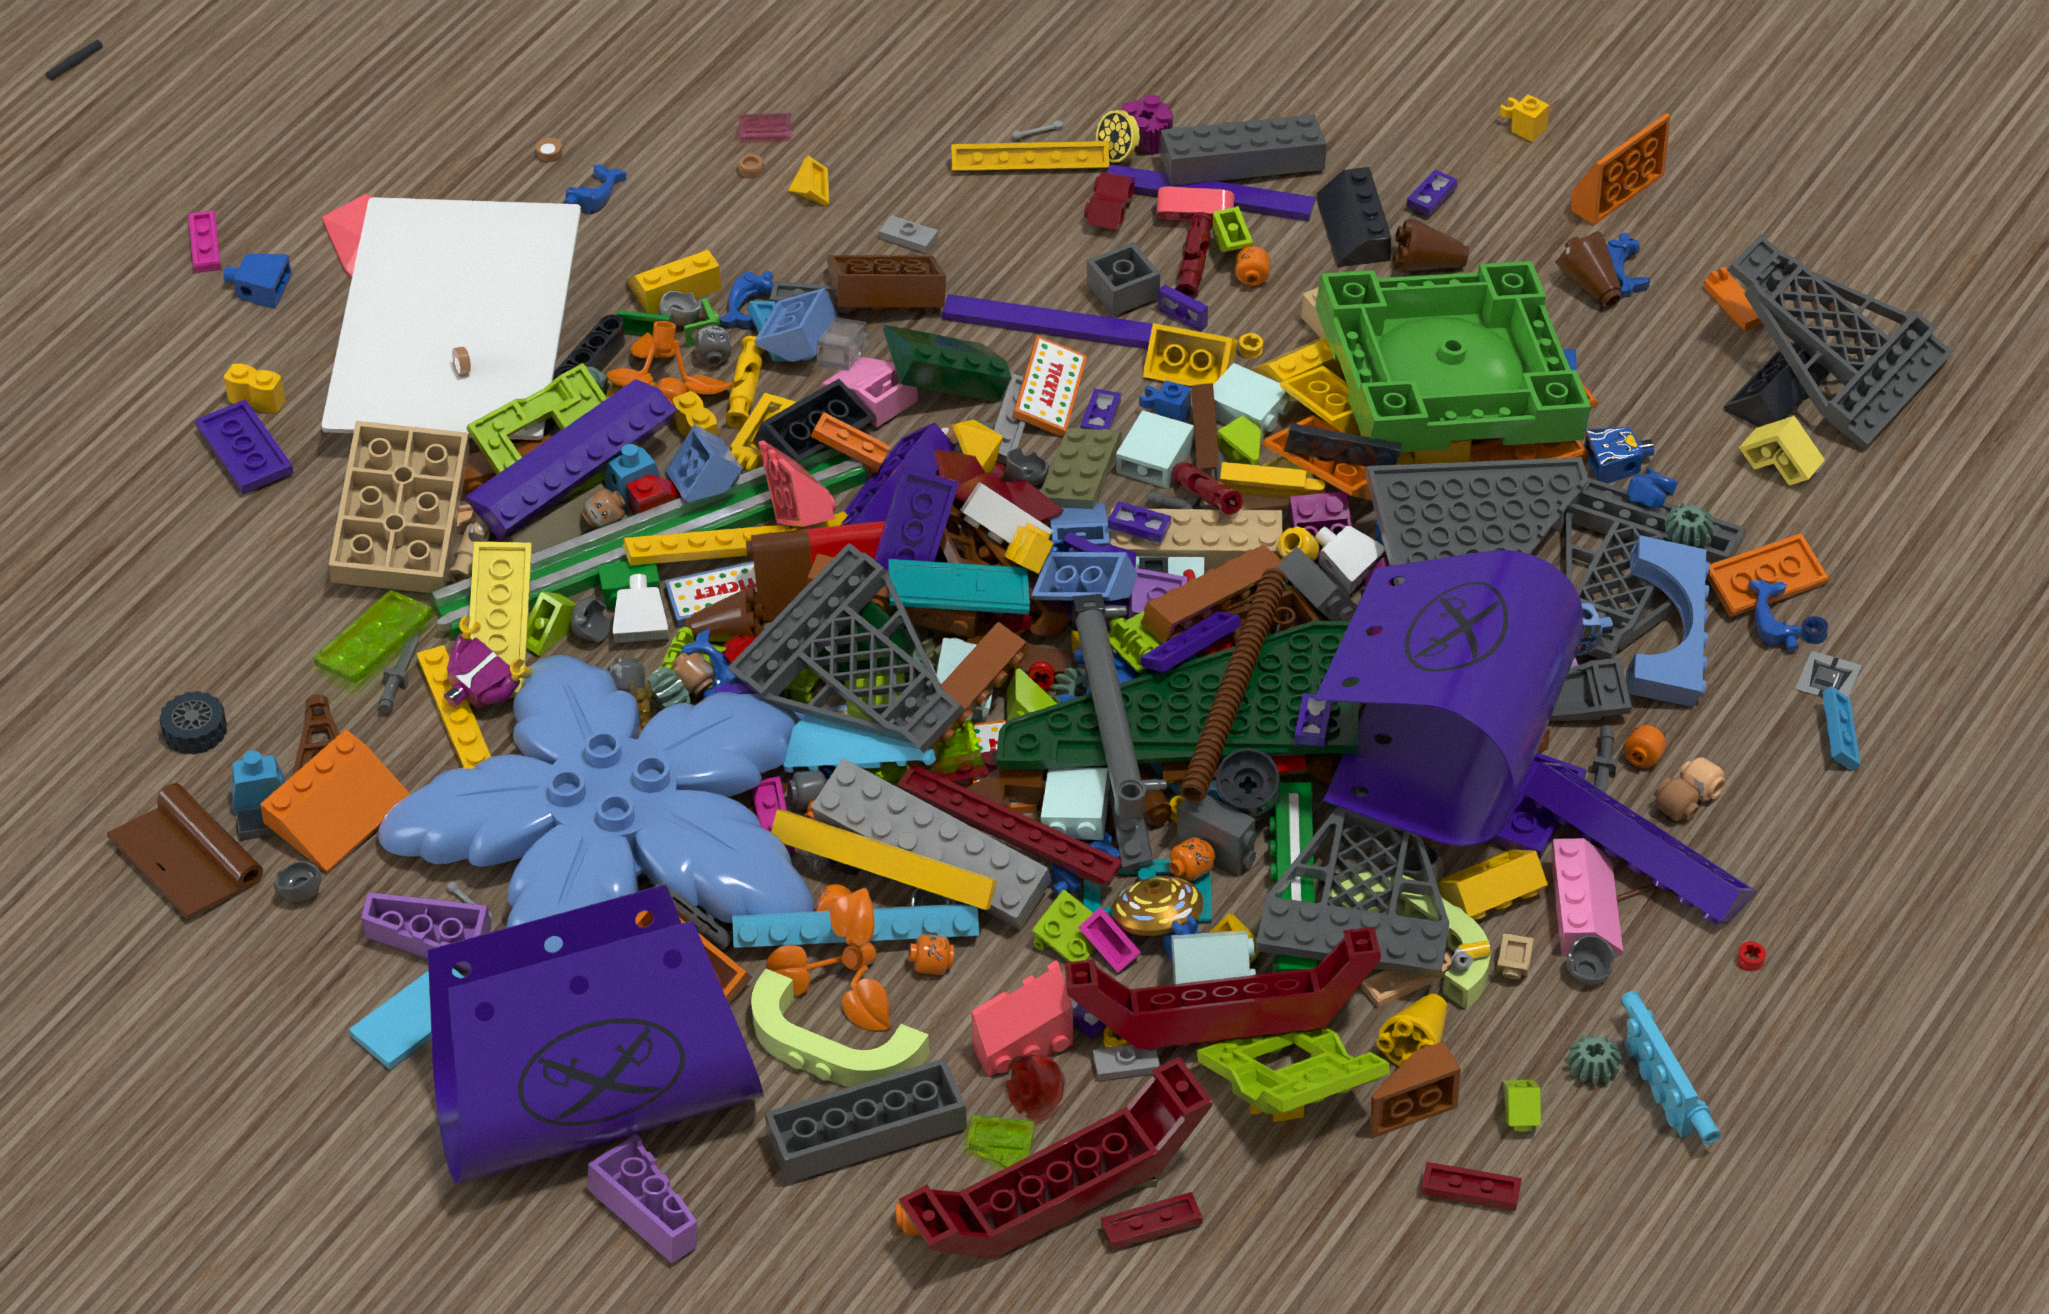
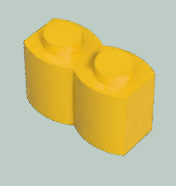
(258, 387)
(691, 412)
(1029, 547)

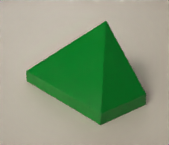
(640, 323)

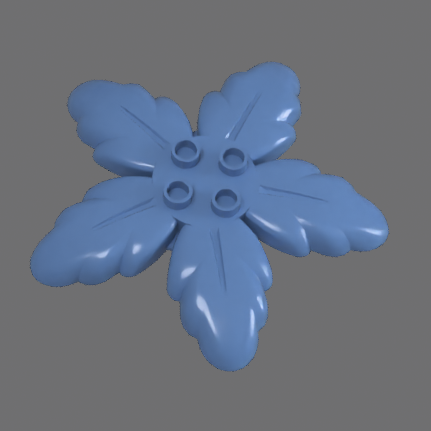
(612, 806)

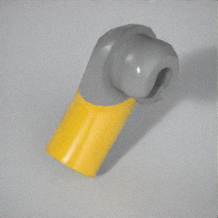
(1467, 953)

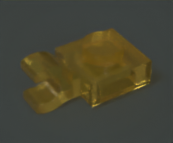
(642, 696)

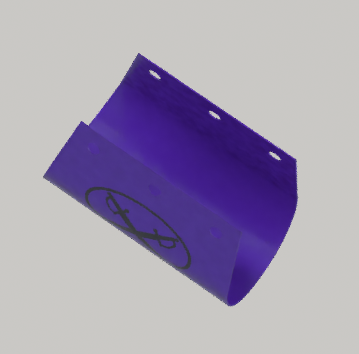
(1457, 684)
(580, 1040)

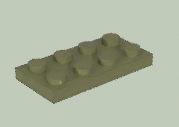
(1081, 467)

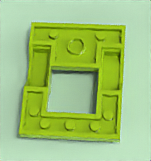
(563, 399)
(1305, 1082)

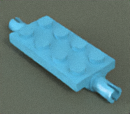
(1665, 1074)

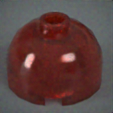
(1035, 1084)

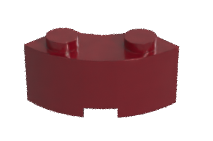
(1110, 200)

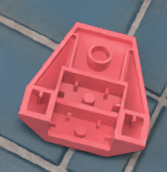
(345, 230)

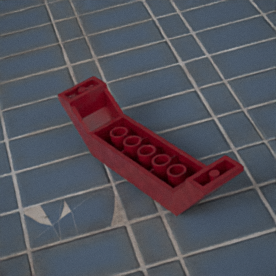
(1227, 1006)
(1066, 1175)

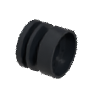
(1252, 768)

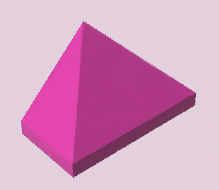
(1110, 939)

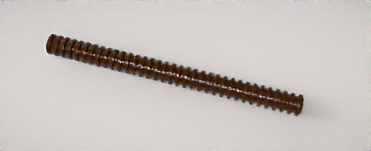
(1233, 686)

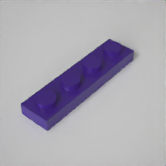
(1190, 641)

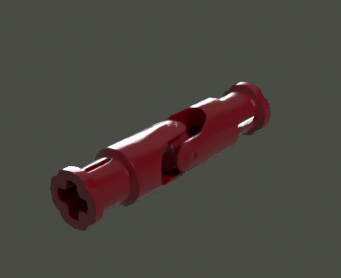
(1194, 256)
(1206, 487)

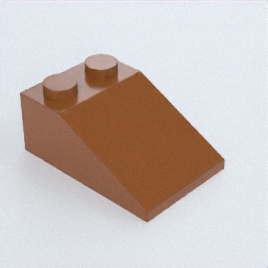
(1416, 1090)

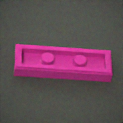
(204, 241)
(768, 798)

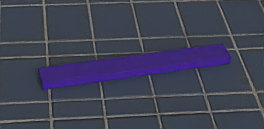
(1246, 197)
(1047, 321)

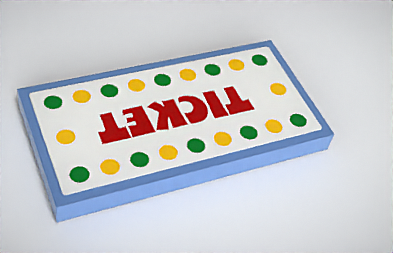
(703, 589)

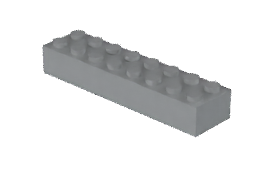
(888, 814)

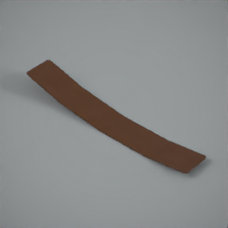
(1205, 426)

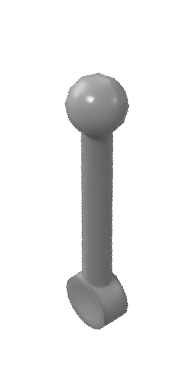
(1057, 126)
(453, 887)

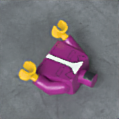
(479, 672)

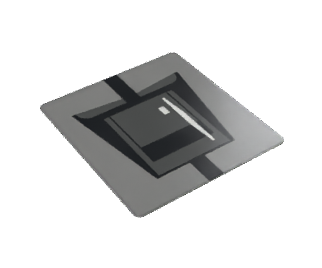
(1826, 671)

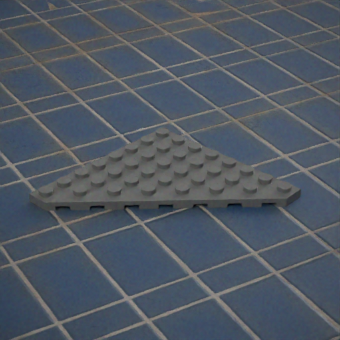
(1470, 505)

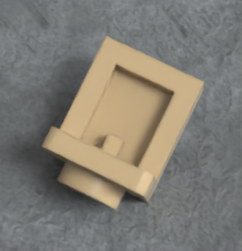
(1515, 956)

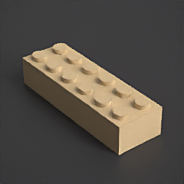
(1208, 535)

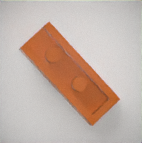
(1731, 298)
(851, 441)

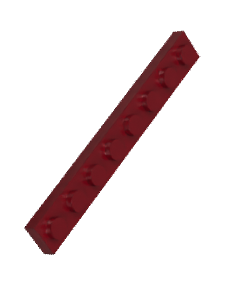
(1011, 826)

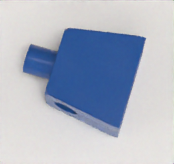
(260, 278)

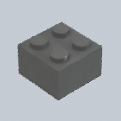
(1123, 278)

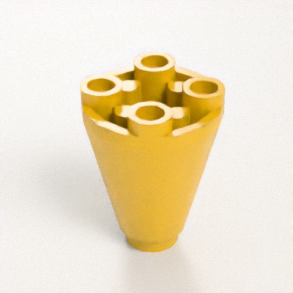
(1413, 1028)

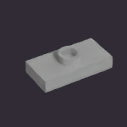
(908, 234)
(1124, 1062)

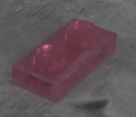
(765, 126)

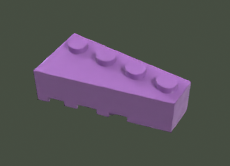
(422, 923)
(643, 1198)

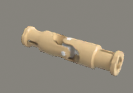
(475, 532)

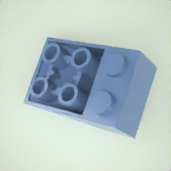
(1086, 523)

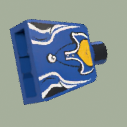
(1615, 452)

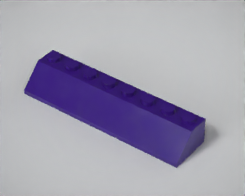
(912, 450)
(570, 458)
(1638, 842)

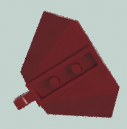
(969, 472)

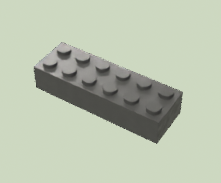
(1242, 149)
(865, 1120)

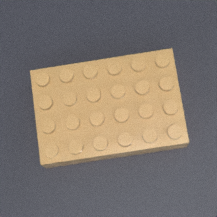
(399, 507)

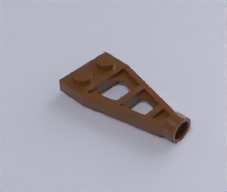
(964, 542)
(316, 721)

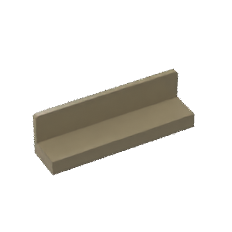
(557, 524)

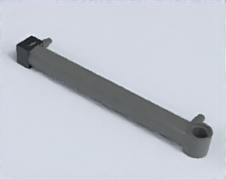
(1127, 786)

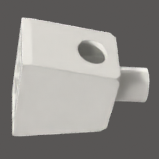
(1348, 556)
(639, 613)

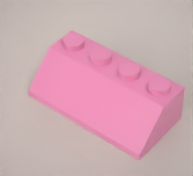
(1584, 894)

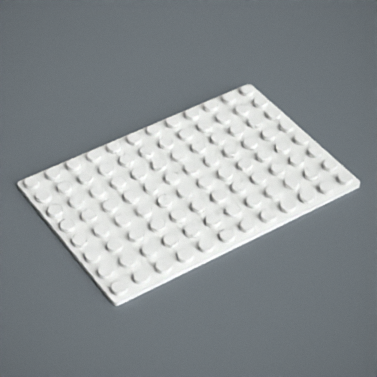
(445, 280)

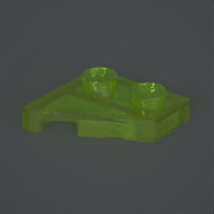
(1001, 1139)

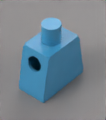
(628, 467)
(254, 780)

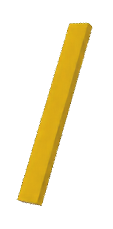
(884, 859)

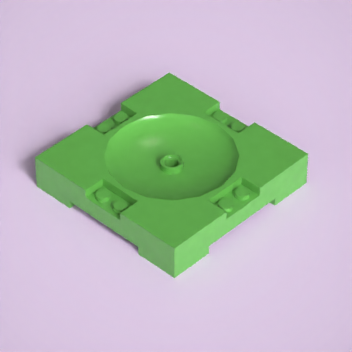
(1452, 357)

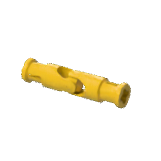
(744, 383)

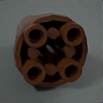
(1427, 249)
(1591, 268)
(730, 617)

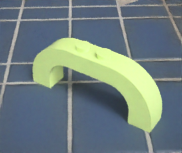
(1458, 986)
(821, 1055)

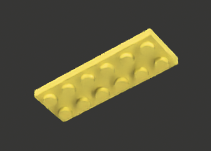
(502, 598)

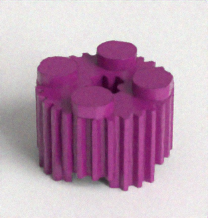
(1151, 118)

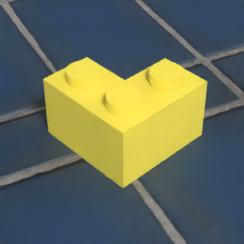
(1786, 447)

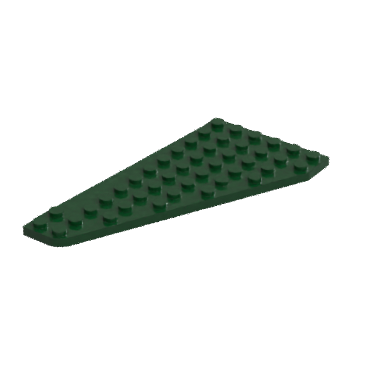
(1172, 708)

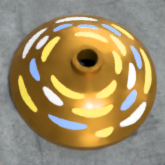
(1154, 903)

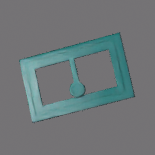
(1160, 866)

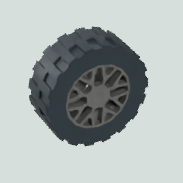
(193, 722)

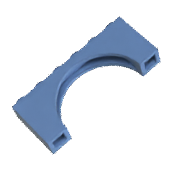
(1681, 575)

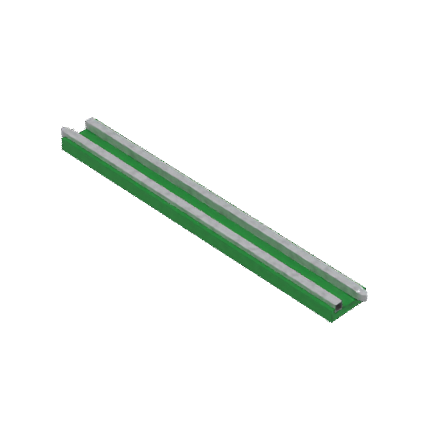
(574, 563)

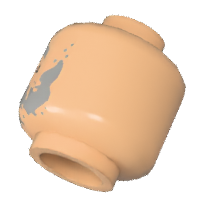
(1704, 777)

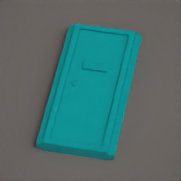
(960, 586)

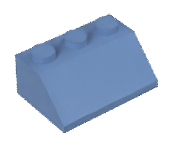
(797, 325)
(703, 466)
(1085, 574)

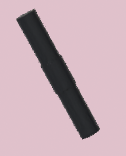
(74, 60)

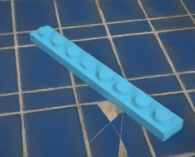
(890, 924)

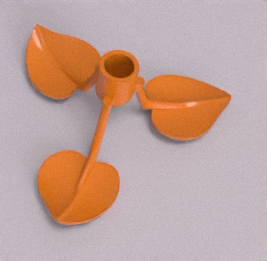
(664, 345)
(850, 918)

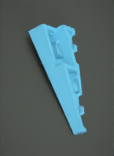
(824, 742)

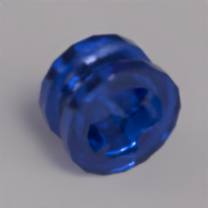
(1814, 637)

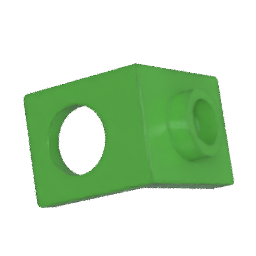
(710, 318)

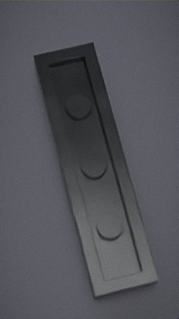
(1340, 446)

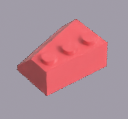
(794, 492)
(1023, 1022)

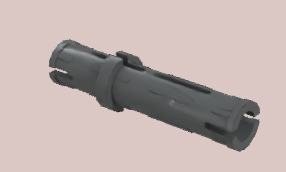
(703, 922)

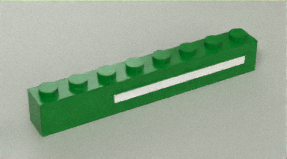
(1292, 832)

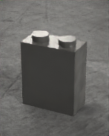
(1317, 586)
(1224, 828)

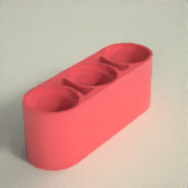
(1184, 202)

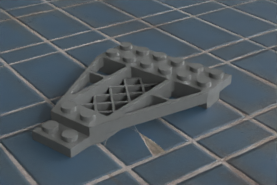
(1872, 388)
(1610, 512)
(814, 623)
(1316, 928)

